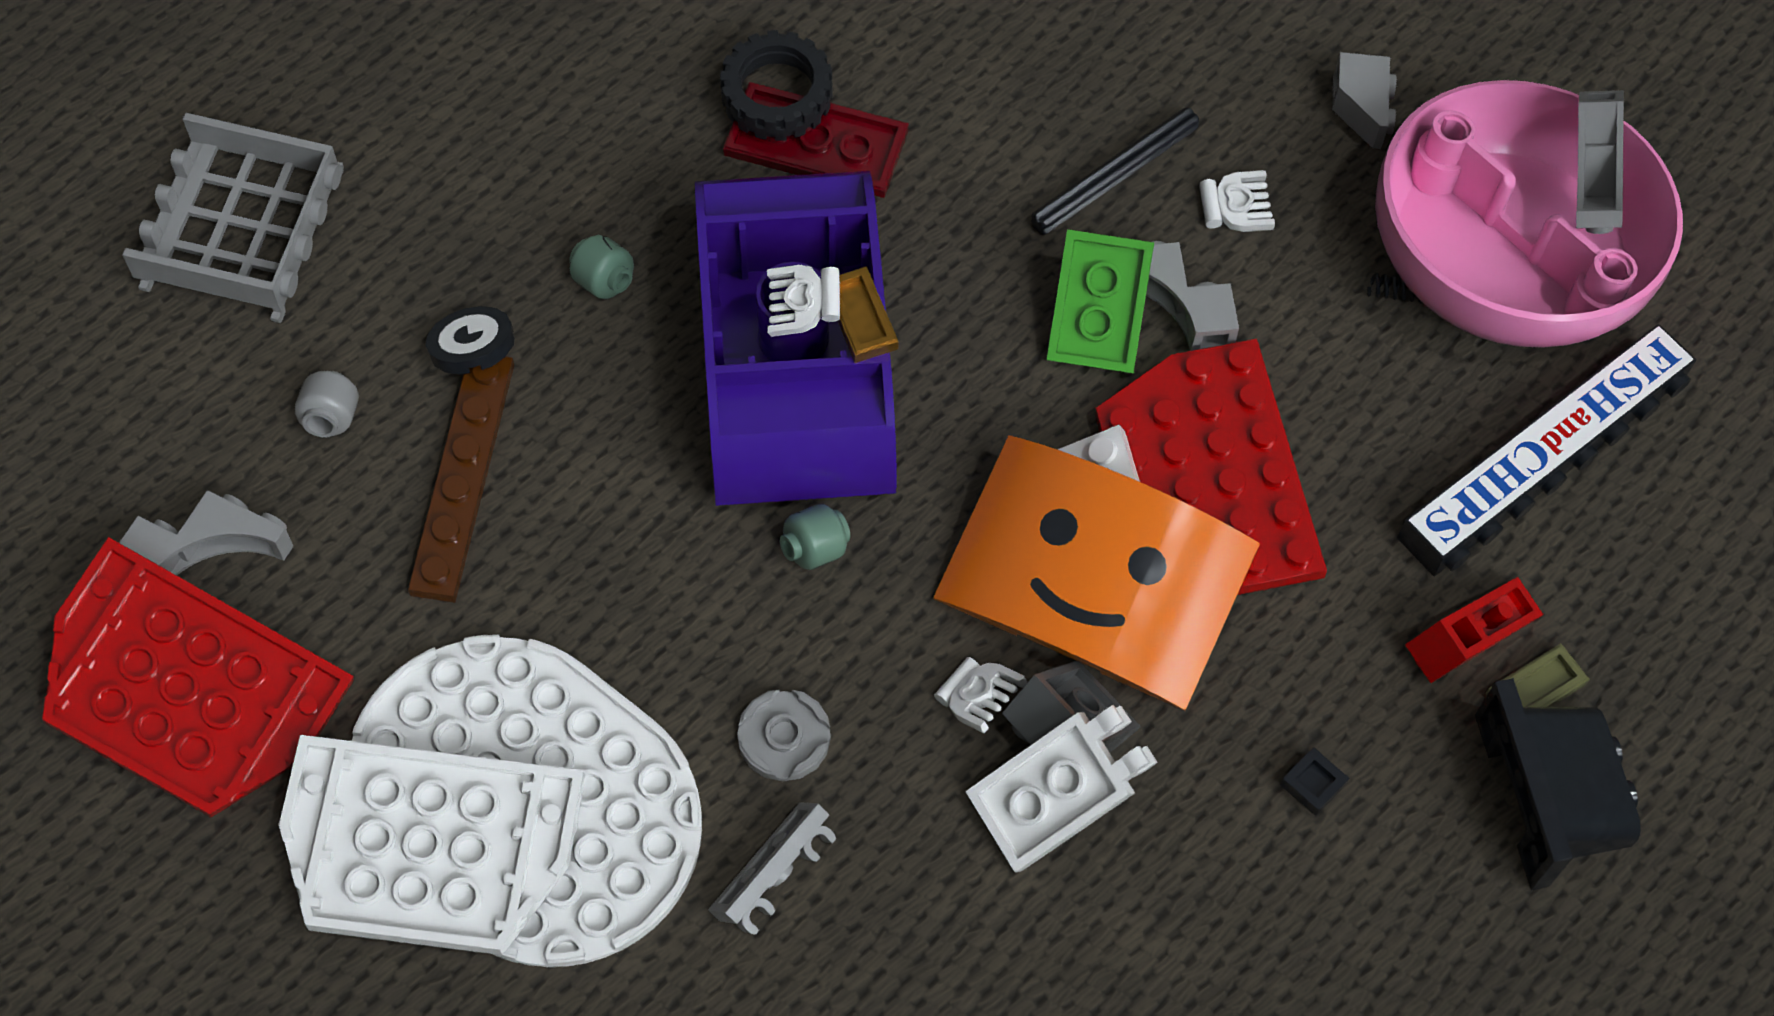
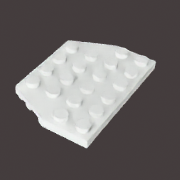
(425, 842)

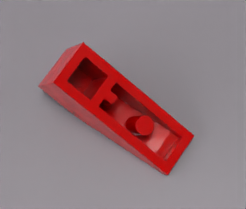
(1473, 629)

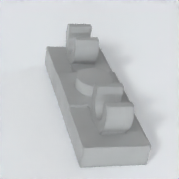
(772, 866)

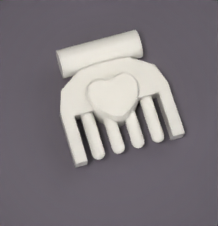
(1234, 199)
(806, 296)
(973, 688)

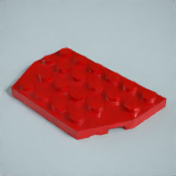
(1215, 440)
(181, 683)

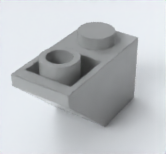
(1362, 95)

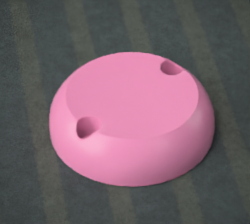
(1485, 217)

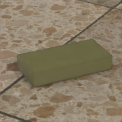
(1548, 678)

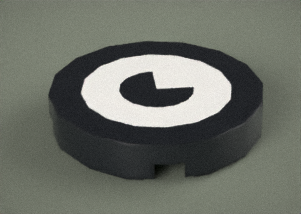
(470, 339)

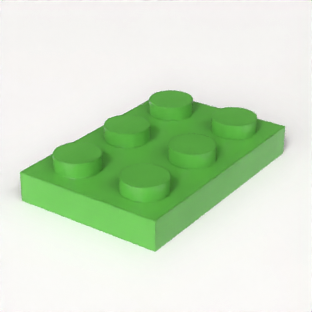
(1100, 301)

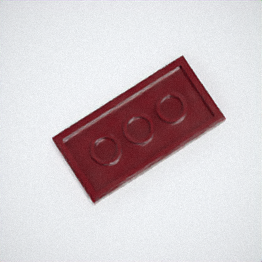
(841, 143)

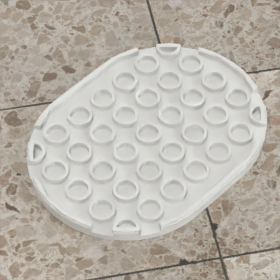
(543, 707)

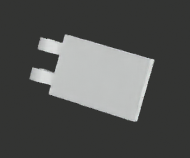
(1057, 786)

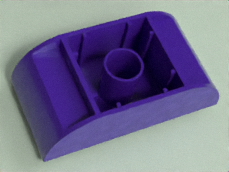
(792, 408)

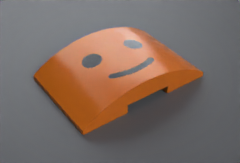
(1098, 569)

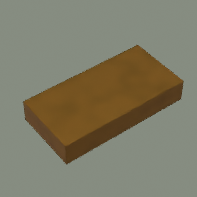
(864, 317)

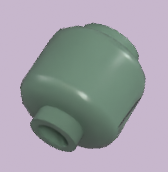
(600, 265)
(815, 536)

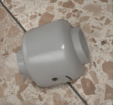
(326, 403)

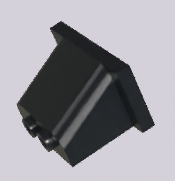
(1563, 778)

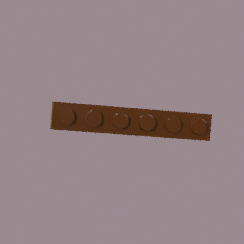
(460, 482)

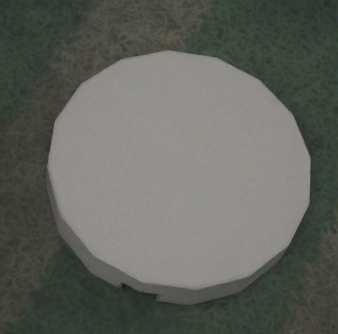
(785, 751)

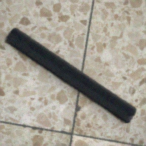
(1114, 170)

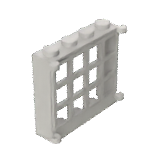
(178, 202)

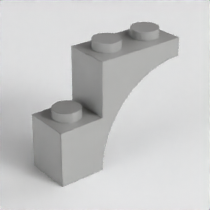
(1600, 161)
(1202, 311)
(211, 530)

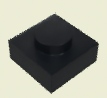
(1314, 781)

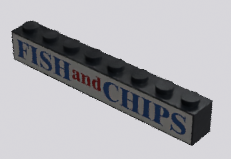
(1546, 450)

